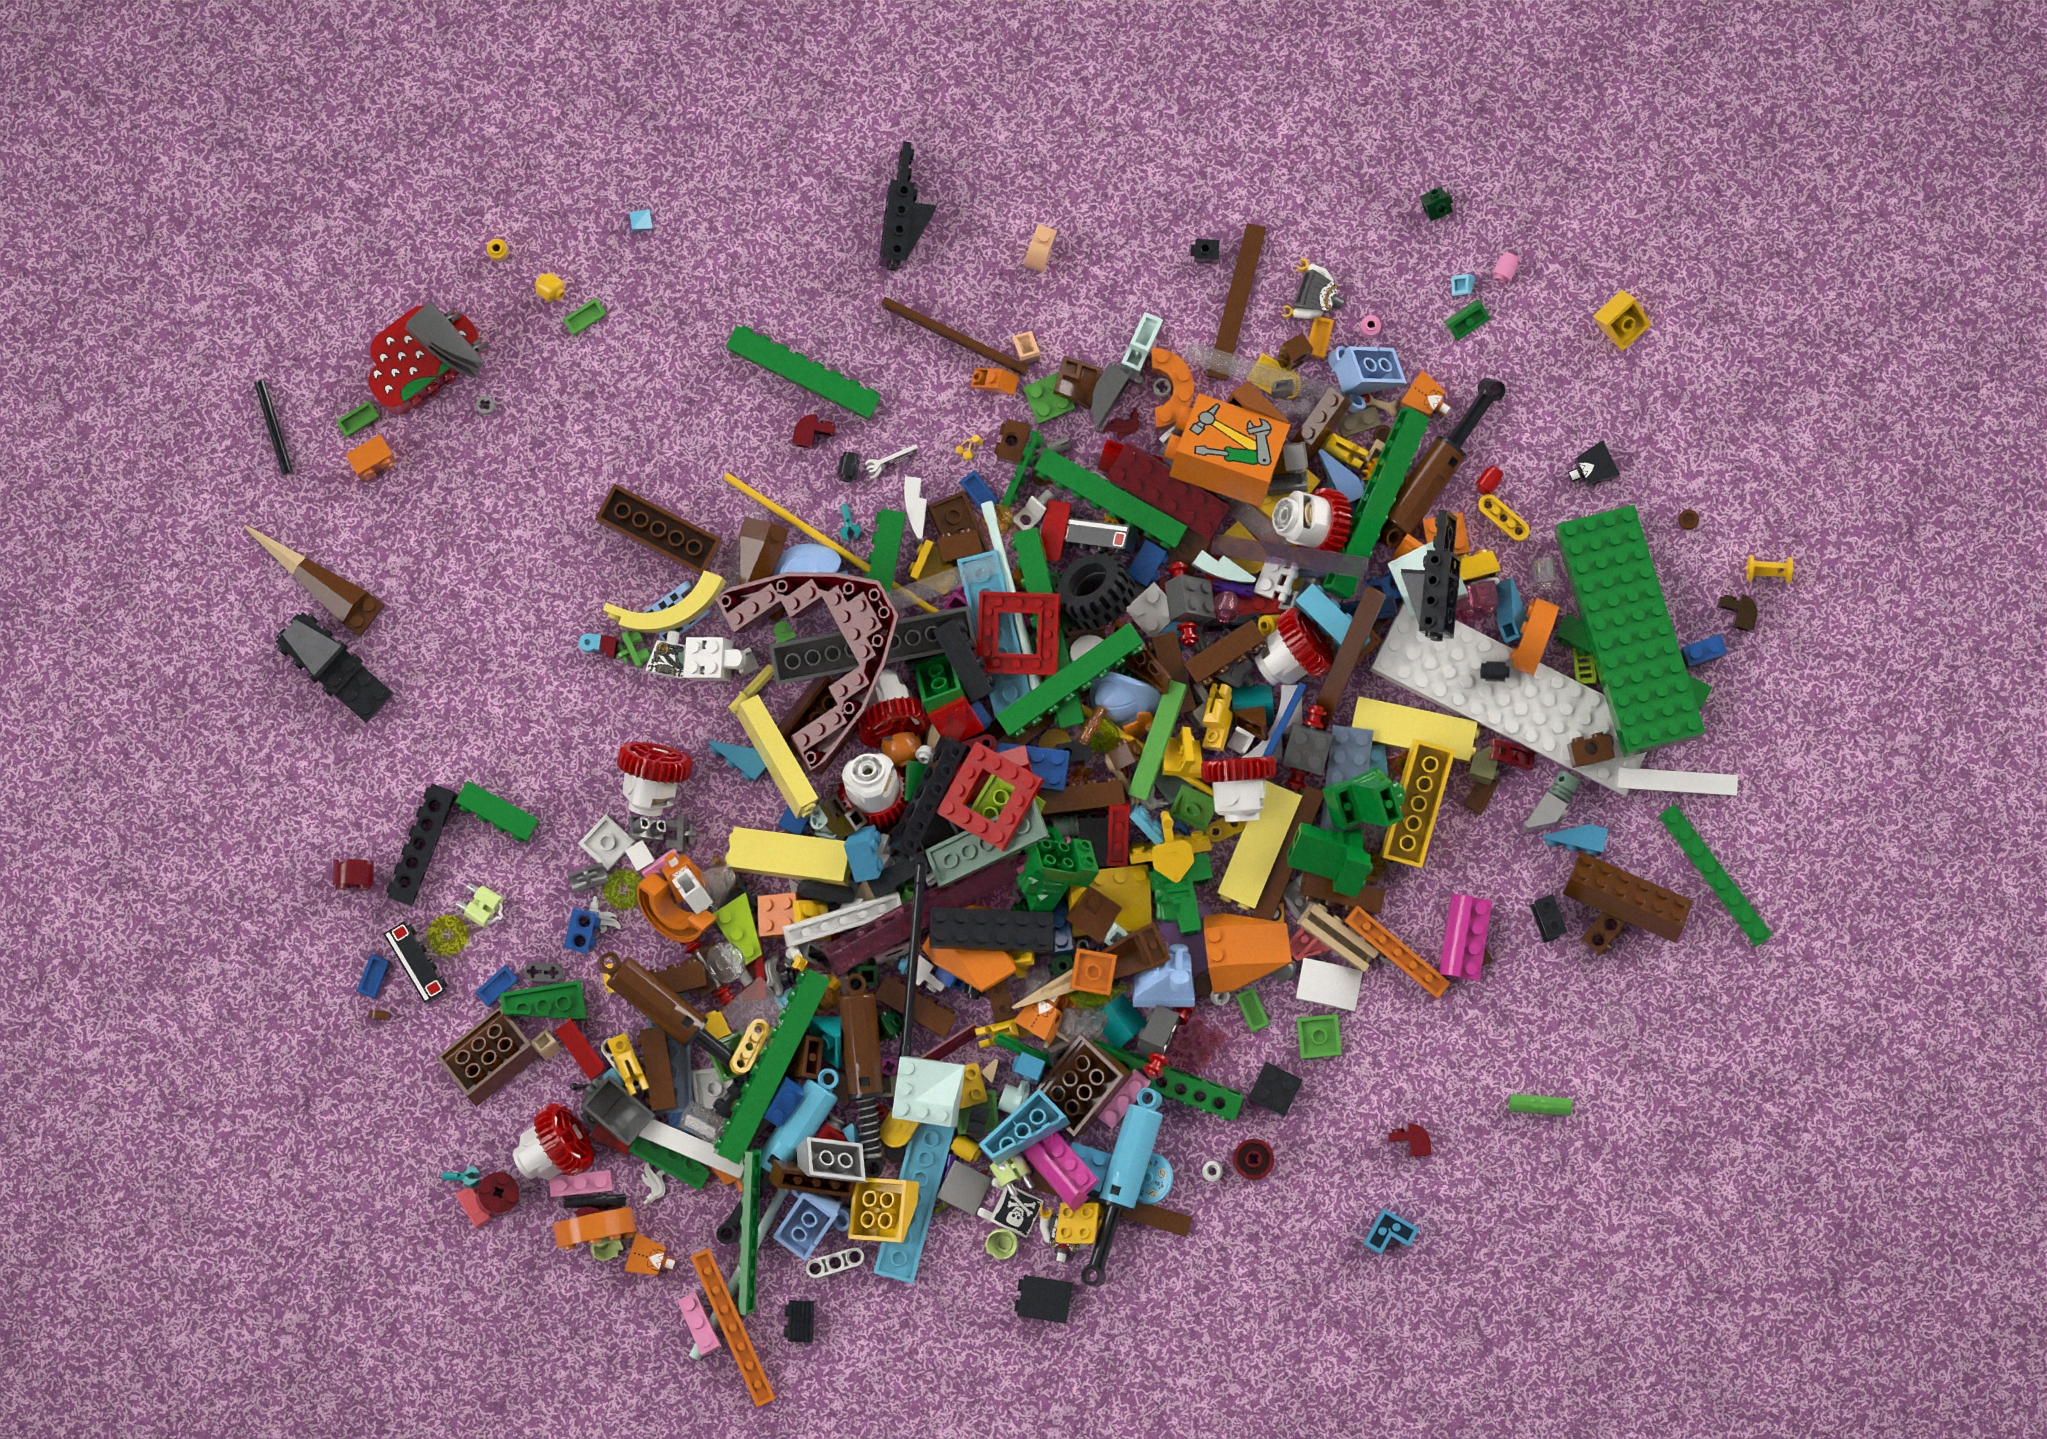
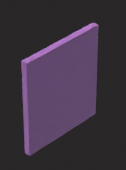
(1195, 943)

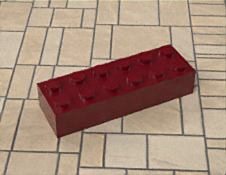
(1178, 499)

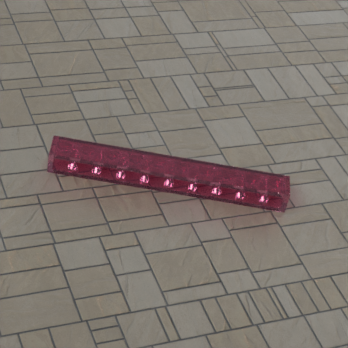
(896, 924)

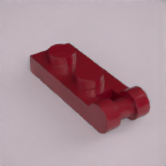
(1511, 754)

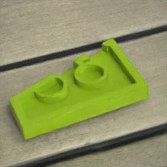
(738, 927)

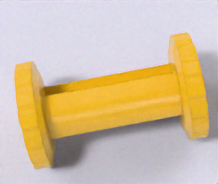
(1770, 569)

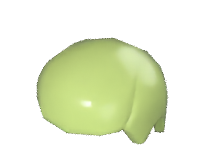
(1001, 1243)
(606, 1249)

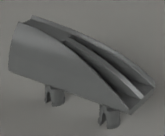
(444, 341)

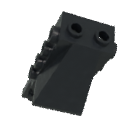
(903, 217)
(1435, 589)
(333, 666)

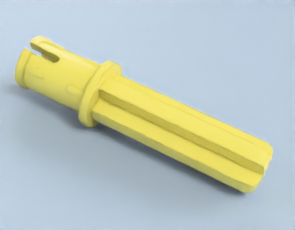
(753, 688)

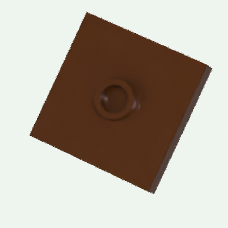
(1188, 550)

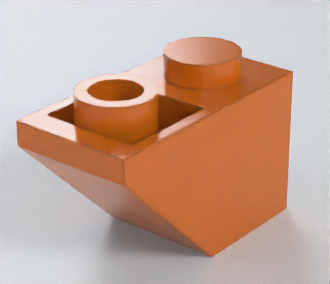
(994, 381)

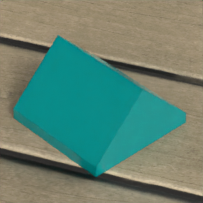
(1253, 697)
(1122, 1022)
(830, 1030)

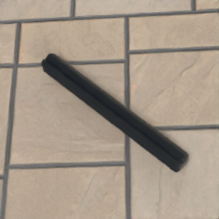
(273, 427)

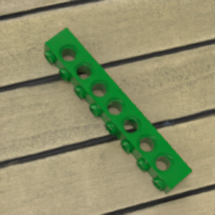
(1193, 1084)

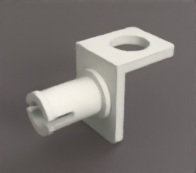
(1034, 509)

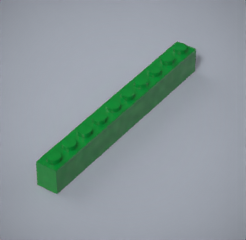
(1379, 495)
(1038, 580)
(771, 1066)

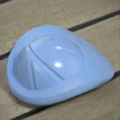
(808, 558)
(1124, 698)

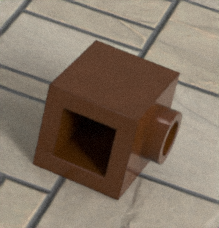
(1125, 753)

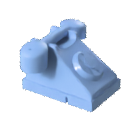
(1365, 371)
(1167, 983)
(810, 1221)

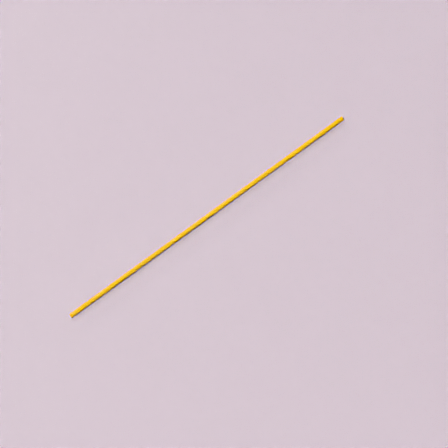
(866, 567)

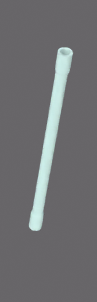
(991, 520)
(762, 1230)

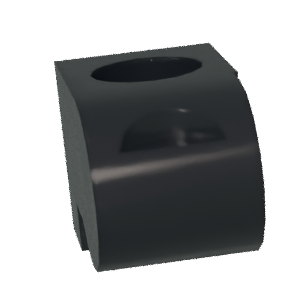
(977, 1121)

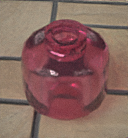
(1226, 606)

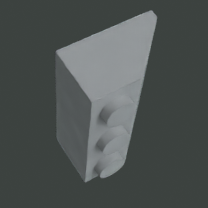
(1547, 813)
(831, 1159)

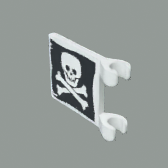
(887, 462)
(1013, 1212)

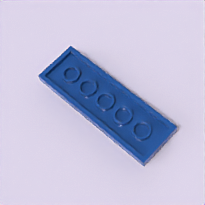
(1045, 763)

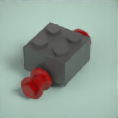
(1188, 602)
(1307, 748)
(1158, 1037)

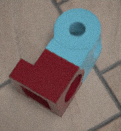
(600, 643)

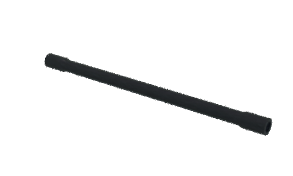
(919, 883)

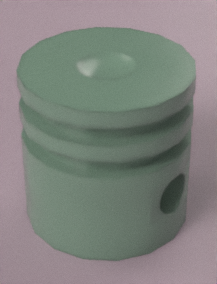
(1564, 786)
(1066, 825)

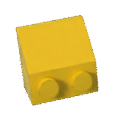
(1622, 320)
(1479, 566)

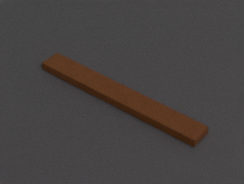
(1239, 292)
(955, 336)
(1349, 653)
(1280, 872)
(1142, 1213)

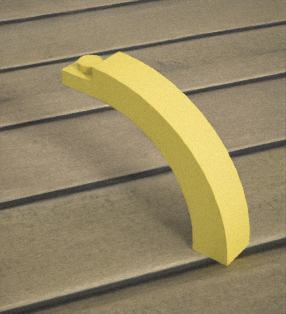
(674, 617)

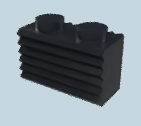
(800, 1321)

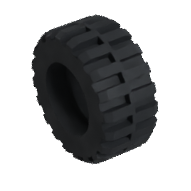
(1103, 605)

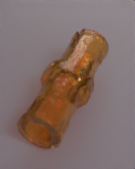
(1092, 725)

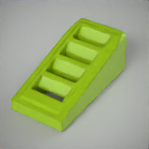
(1585, 681)

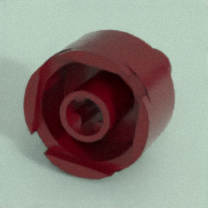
(353, 874)
(1252, 1171)
(501, 1183)

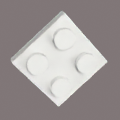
(1150, 610)

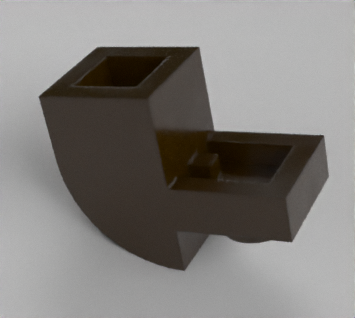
(1745, 610)
(842, 820)

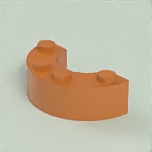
(1182, 383)
(1535, 635)
(666, 915)
(594, 1227)

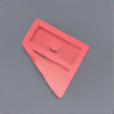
(1305, 945)

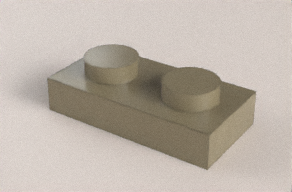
(1359, 422)

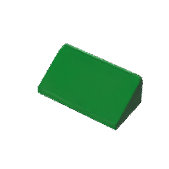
(1467, 319)
(913, 773)

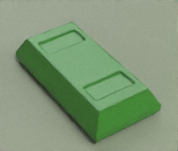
(584, 316)
(357, 418)
(1252, 1009)

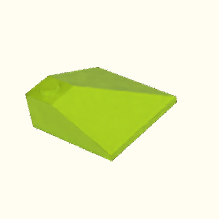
(995, 796)

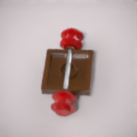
(722, 993)

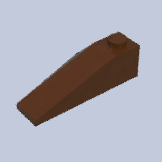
(759, 548)
(1146, 666)

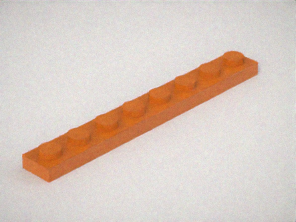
(732, 1327)

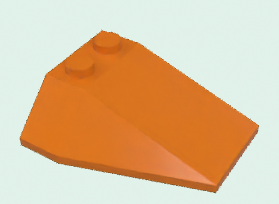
(1243, 949)
(975, 967)

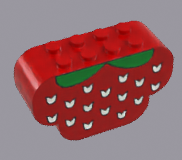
(406, 369)

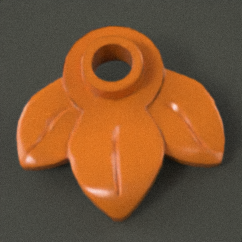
(1139, 727)

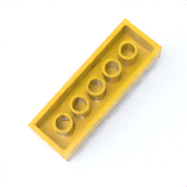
(1424, 785)

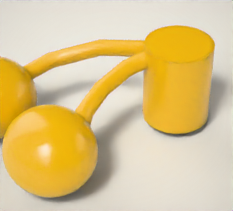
(967, 455)

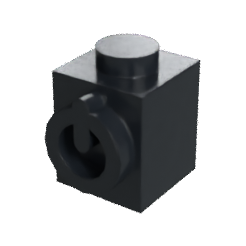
(1205, 251)

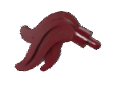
(1124, 427)

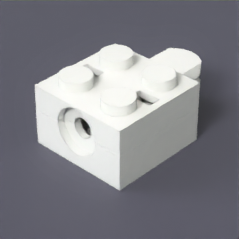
(711, 659)

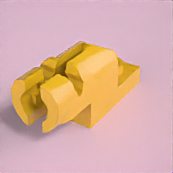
(1344, 450)
(1217, 717)
(1006, 1027)
(627, 1063)

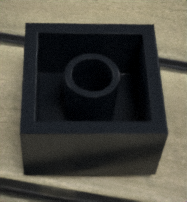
(1275, 1089)

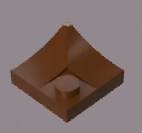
(1077, 381)
(1094, 913)

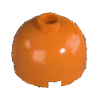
(902, 748)

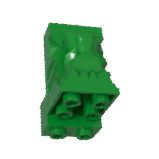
(1366, 799)
(1332, 856)
(1053, 869)
(1177, 900)

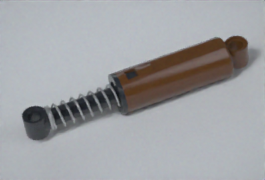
(863, 1064)

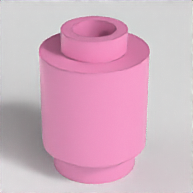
(1505, 267)
(1367, 332)

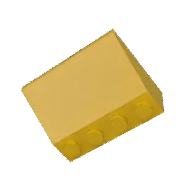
(1125, 886)

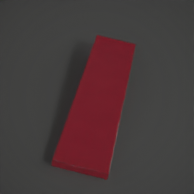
(951, 1044)

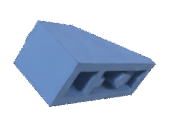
(1342, 478)

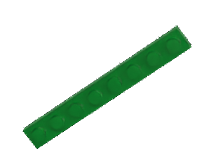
(1715, 875)
(749, 1238)

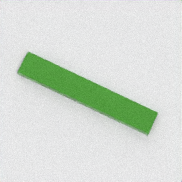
(1157, 741)

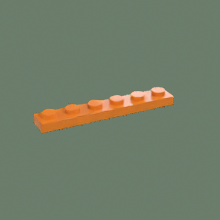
(1396, 952)

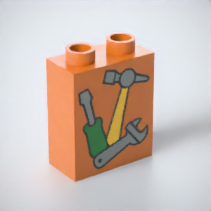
(1226, 449)

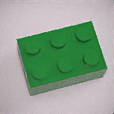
(938, 682)

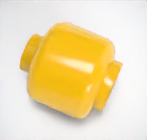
(549, 287)

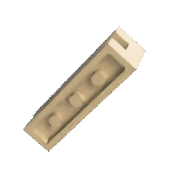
(1337, 937)

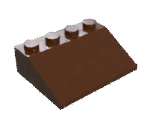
(810, 706)
(488, 1056)
(1084, 1083)

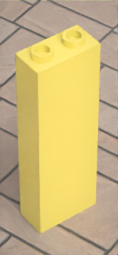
(1398, 725)
(777, 757)
(1258, 848)
(788, 856)

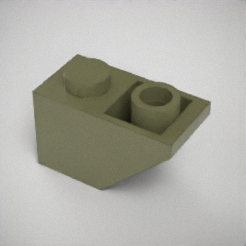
(1482, 769)

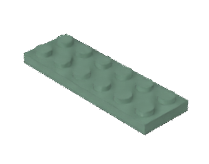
(968, 853)

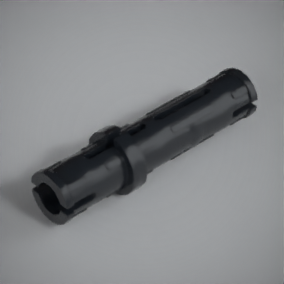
(604, 1200)

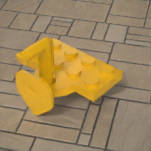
(1174, 854)

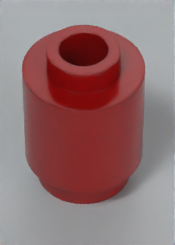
(1489, 480)

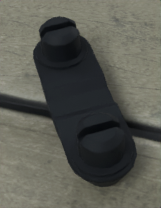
(825, 892)

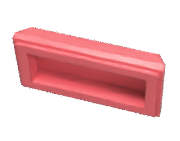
(468, 1200)

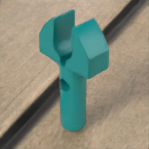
(848, 523)
(468, 1183)

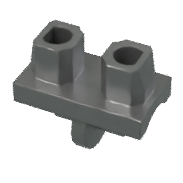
(680, 825)
(646, 829)
(588, 877)

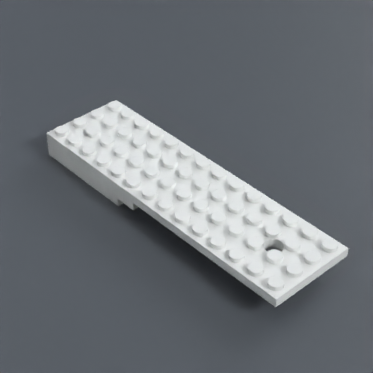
(1529, 709)

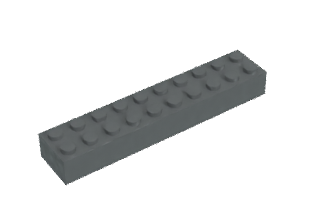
(831, 654)

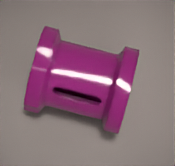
(893, 1062)

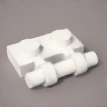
(1270, 579)

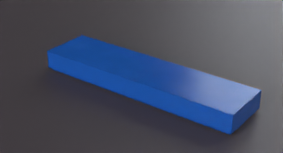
(1285, 720)

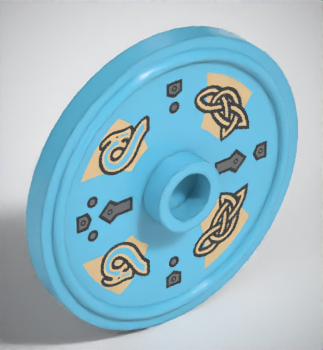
(1157, 1180)

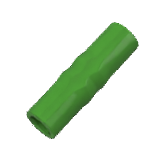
(1540, 1104)

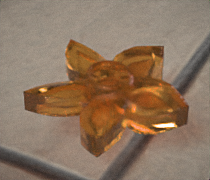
(1081, 773)

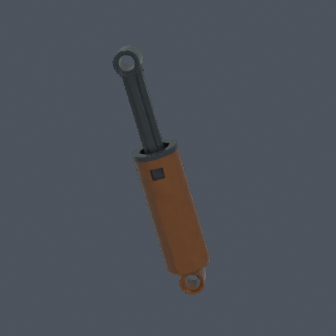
(1435, 469)
(663, 1007)

